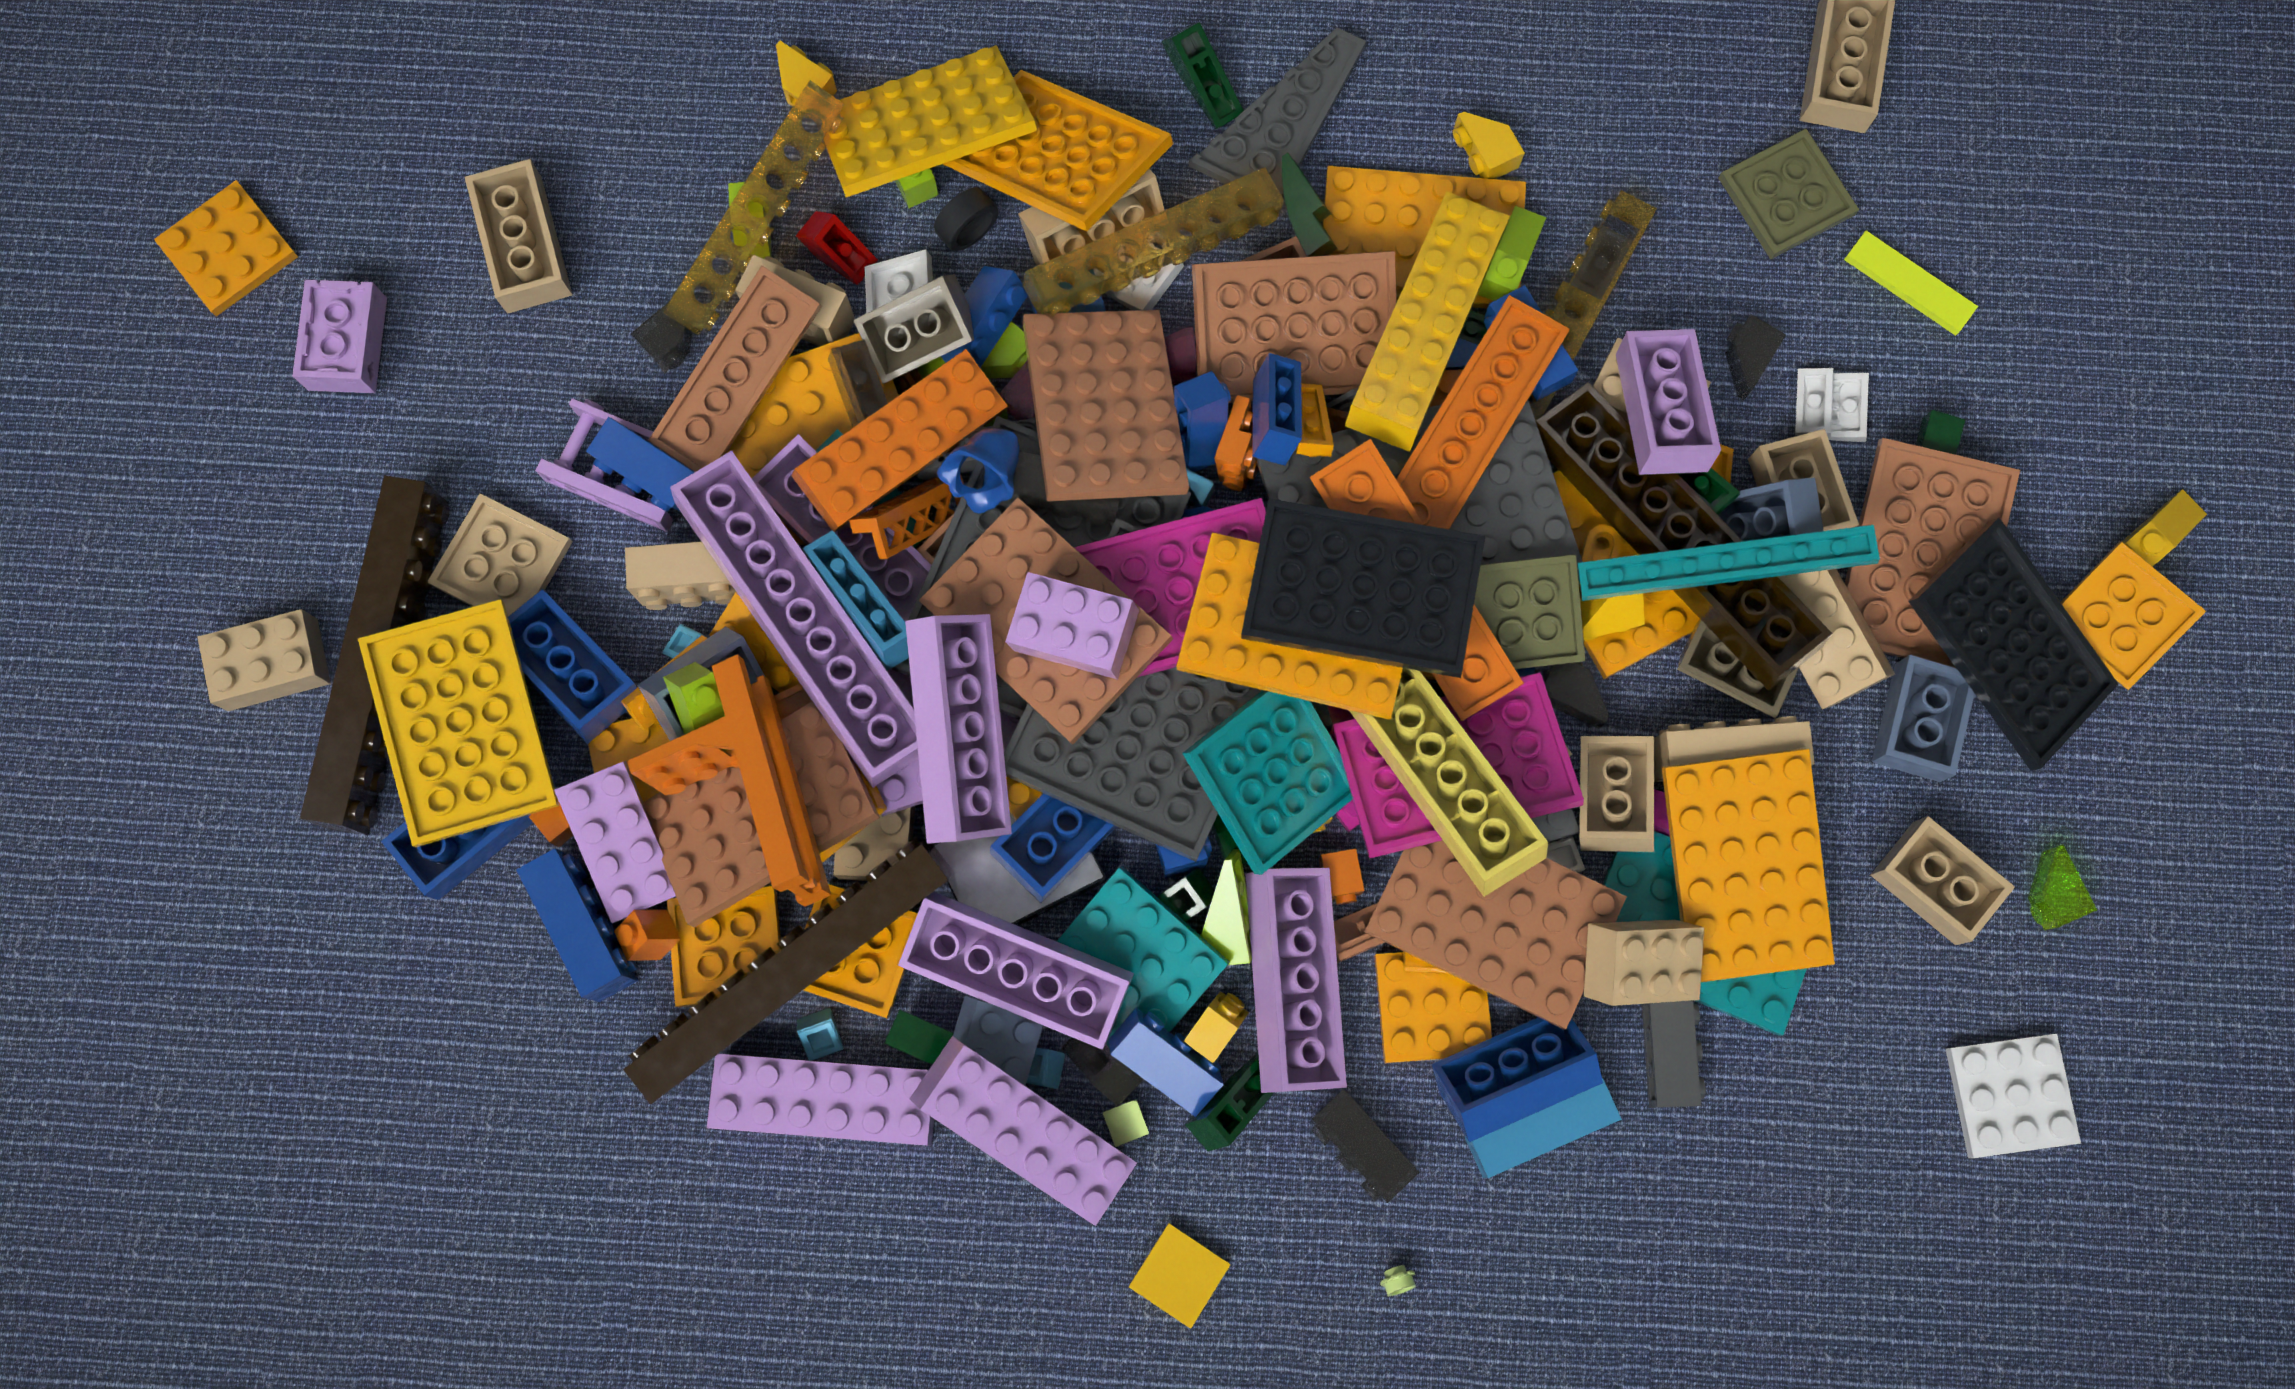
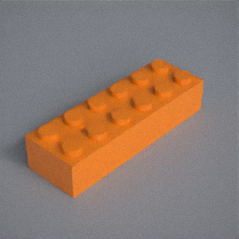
(899, 440)

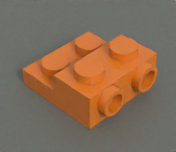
(1235, 448)

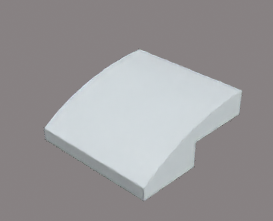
(1142, 292)
(1832, 403)

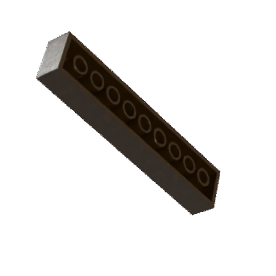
(1662, 513)
(388, 595)
(782, 974)

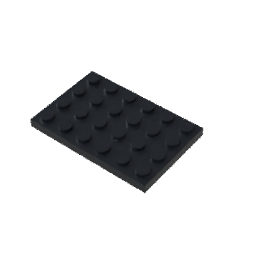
(1364, 588)
(2014, 643)

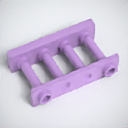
(591, 484)

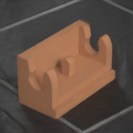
(1350, 934)

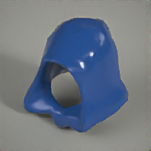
(999, 453)

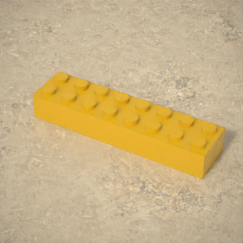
(1426, 322)

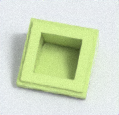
(1125, 1123)

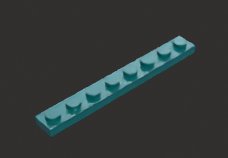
(1728, 562)

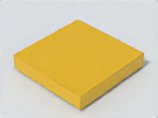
(1179, 1275)

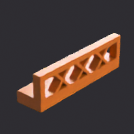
(896, 514)

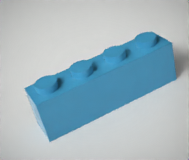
(860, 599)
(1544, 1131)

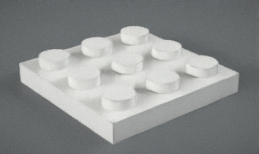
(2013, 1096)

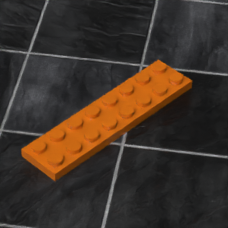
(1479, 411)
(1365, 486)

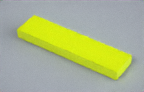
(1911, 283)

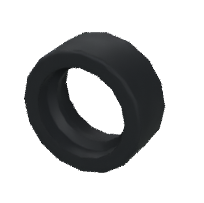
(966, 219)

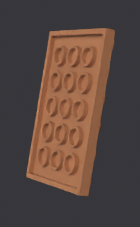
(1300, 308)
(1104, 405)
(1922, 515)
(991, 581)
(711, 832)
(1513, 943)

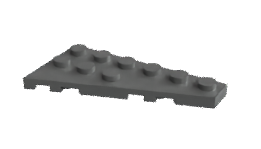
(1283, 116)

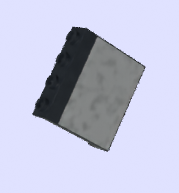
(989, 887)

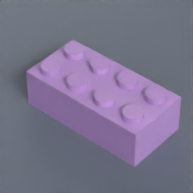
(1667, 401)
(616, 840)

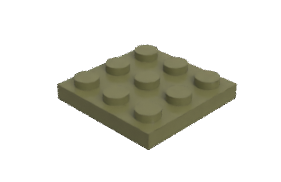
(1788, 193)
(1533, 609)

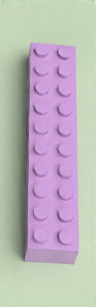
(800, 616)

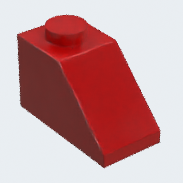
(836, 246)

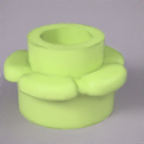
(1398, 1280)

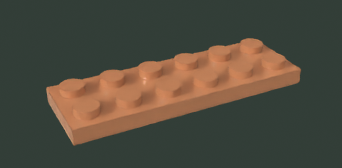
(735, 371)

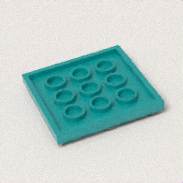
(1271, 775)
(1144, 936)

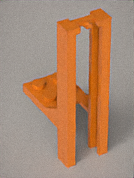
(761, 751)

